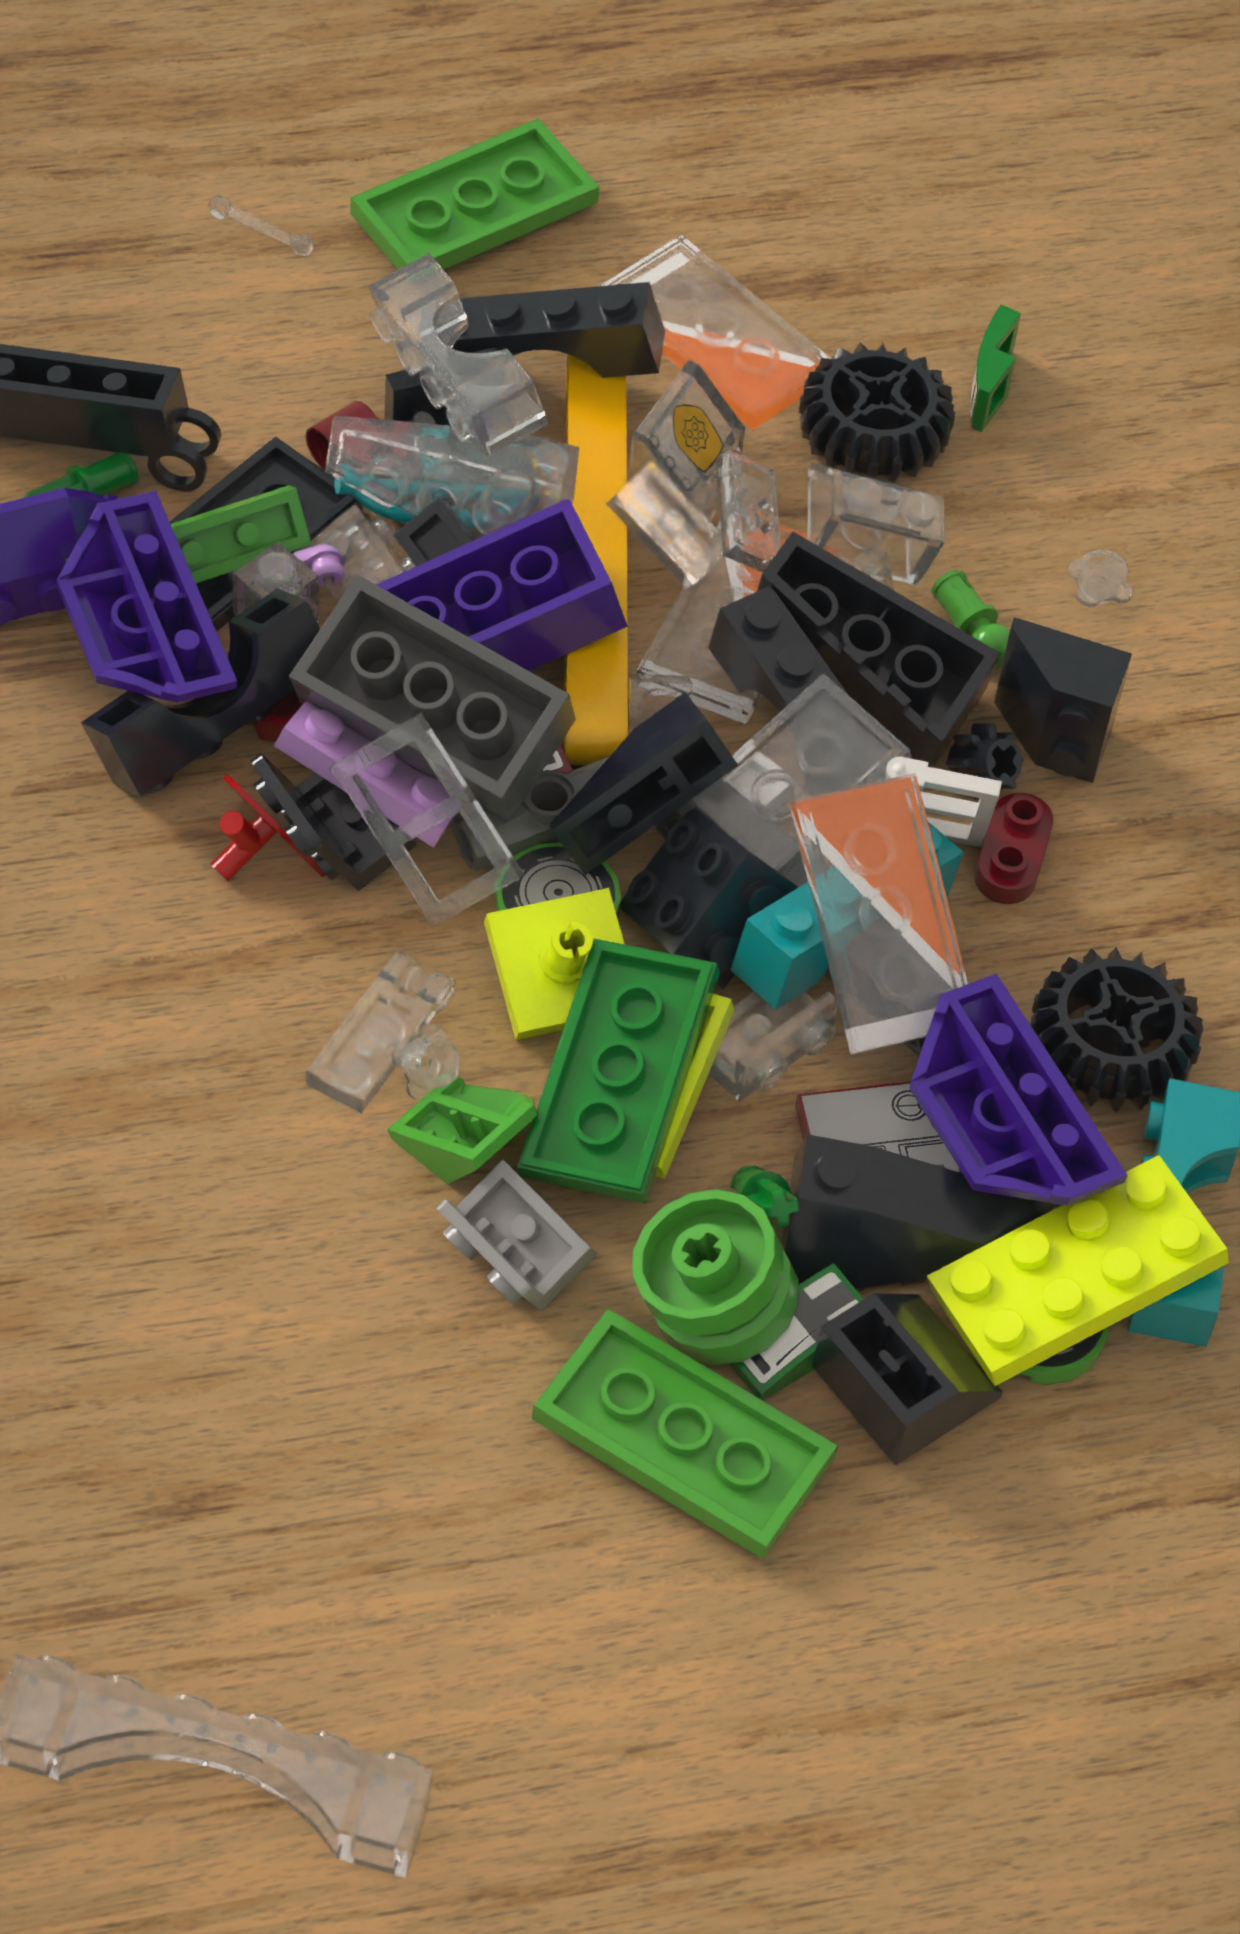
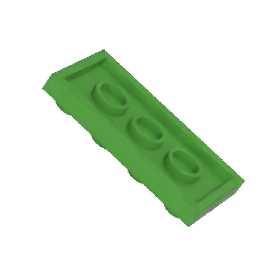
(476, 198)
(685, 1433)

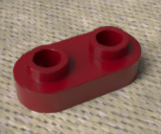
(1015, 843)

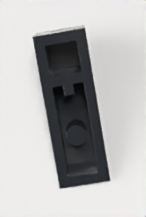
(642, 783)

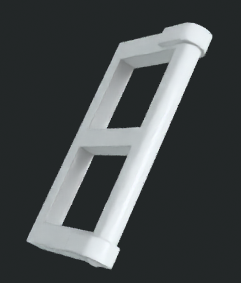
(978, 813)

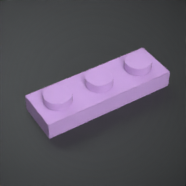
(402, 793)

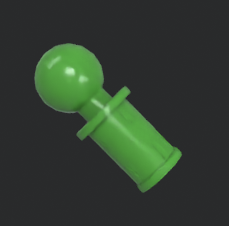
(970, 612)

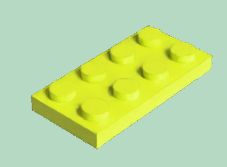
(1077, 1271)

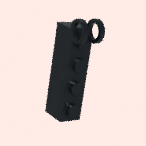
(103, 408)

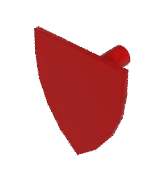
(247, 837)

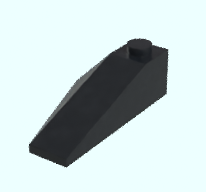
(888, 1214)

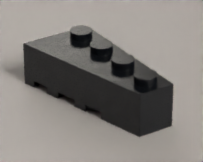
(883, 648)

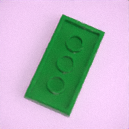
(619, 1071)

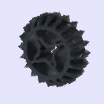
(876, 412)
(1127, 1011)

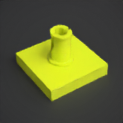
(543, 955)

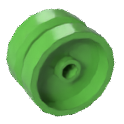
(715, 1277)

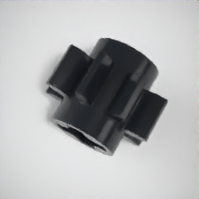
(986, 755)

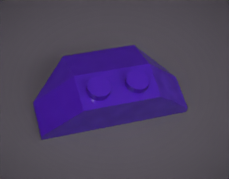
(33, 547)
(141, 606)
(1007, 1103)

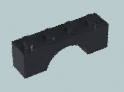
(606, 326)
(766, 649)
(151, 741)

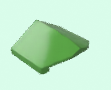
(461, 1127)

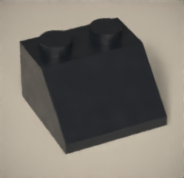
(1060, 696)

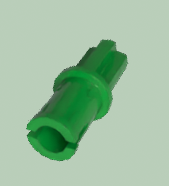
(99, 477)
(767, 1191)

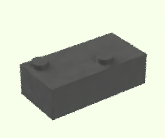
(390, 661)

